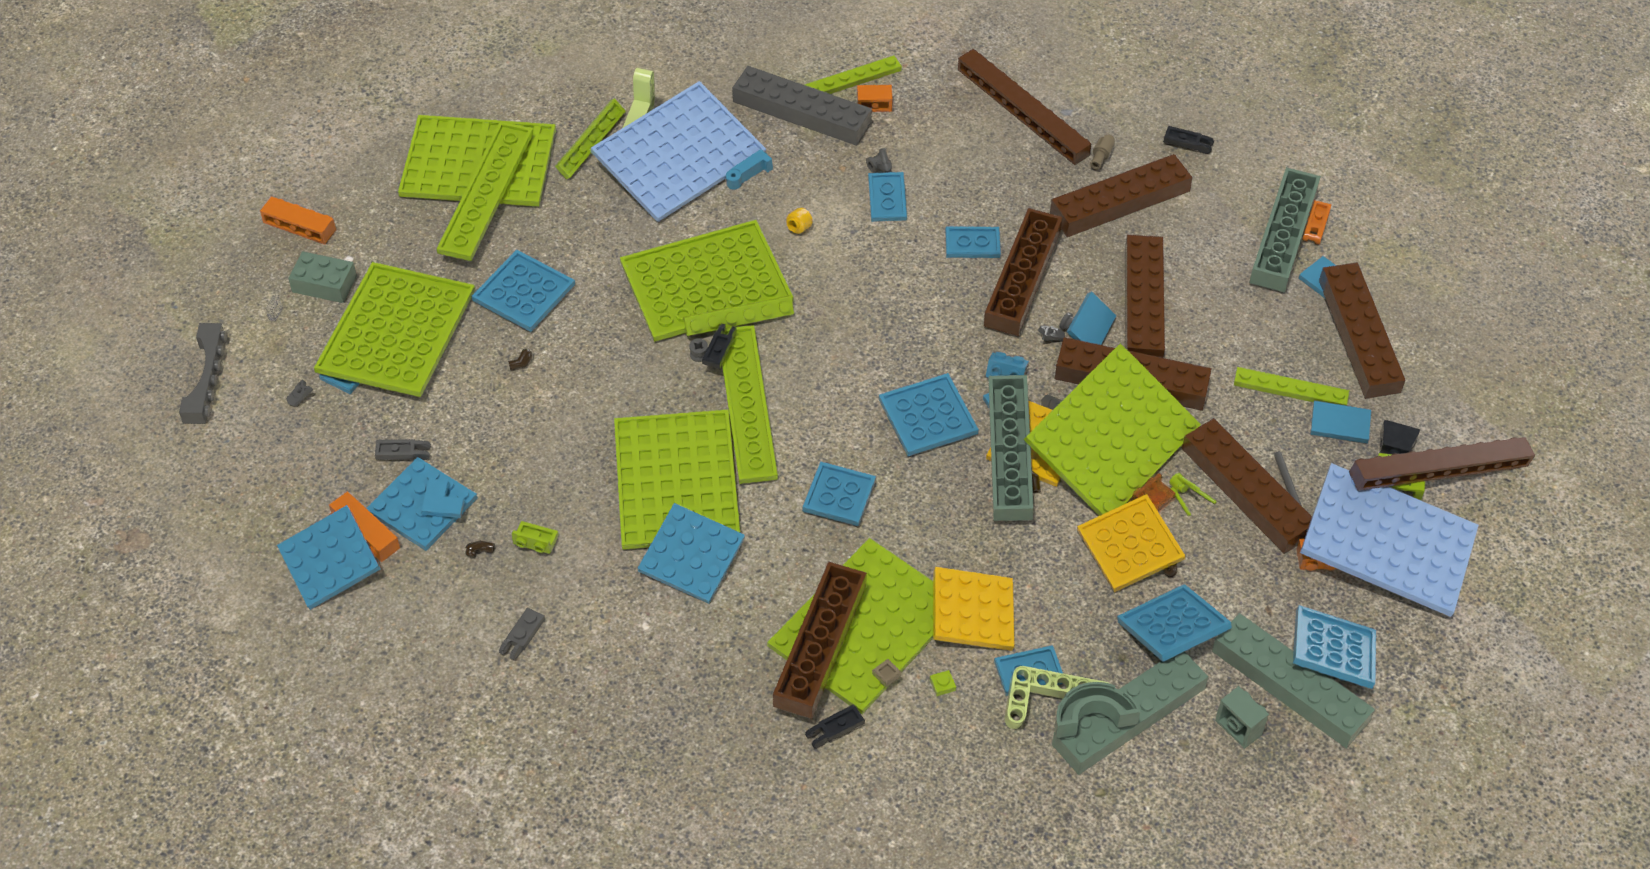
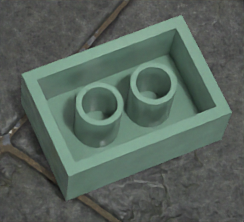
(322, 277)

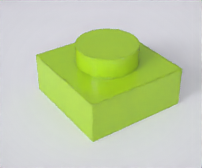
(942, 683)

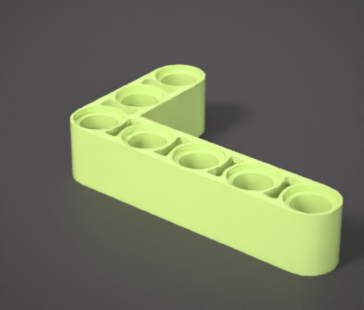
(643, 95)
(1031, 685)

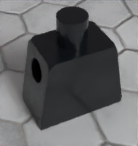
(1397, 438)

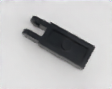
(1188, 139)
(719, 347)
(835, 726)

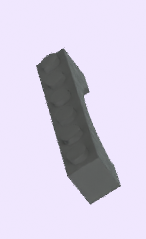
(196, 406)

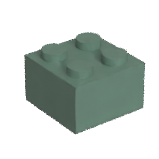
(1241, 717)

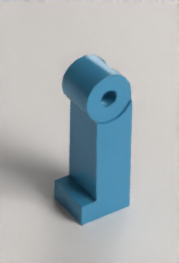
(748, 168)

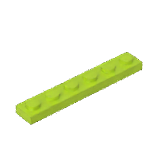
(857, 75)
(591, 136)
(738, 315)
(1289, 387)

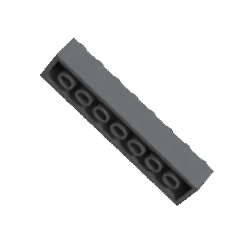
(802, 105)

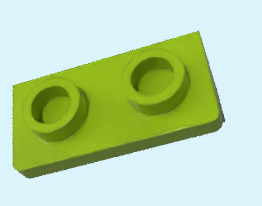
(535, 537)

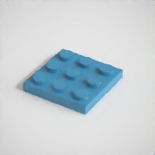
(839, 493)

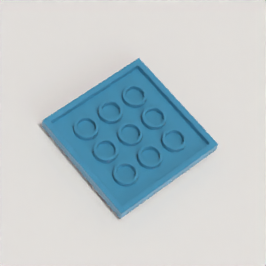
(523, 290)
(928, 414)
(403, 499)
(691, 553)
(328, 557)
(1174, 622)
(1335, 647)

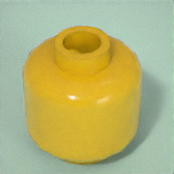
(799, 220)

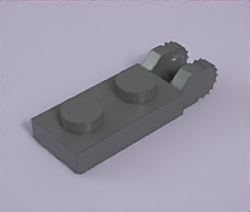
(402, 449)
(522, 633)

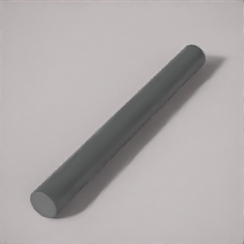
(1286, 476)

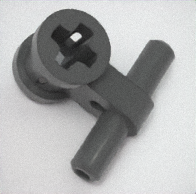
(879, 161)

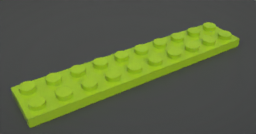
(485, 191)
(748, 409)

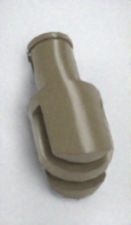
(1102, 150)

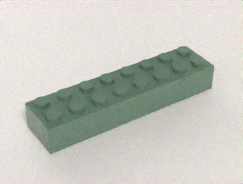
(1285, 230)
(1009, 452)
(1300, 688)
(1156, 694)

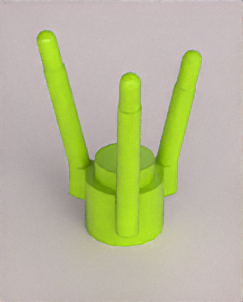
(1181, 484)

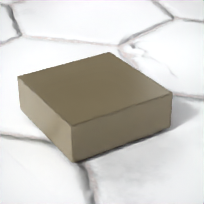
(886, 672)

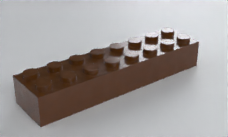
(1121, 195)
(1022, 272)
(1144, 295)
(1361, 330)
(1182, 380)
(1247, 484)
(819, 640)

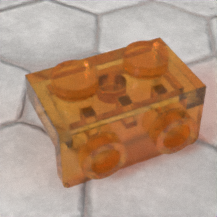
(1157, 492)

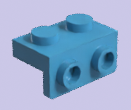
(1004, 365)

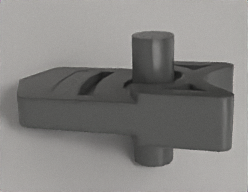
(1051, 333)
(299, 393)
(1050, 402)

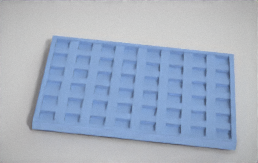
(676, 150)
(1391, 541)

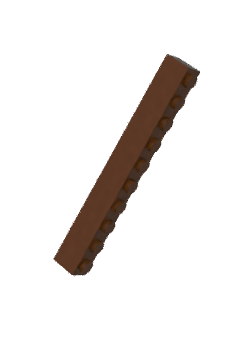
(1024, 107)
(1441, 463)

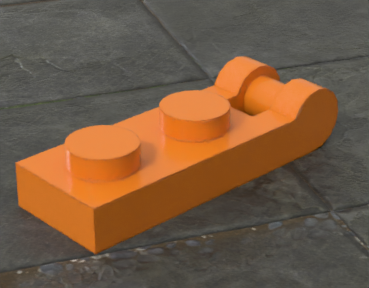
(1317, 221)

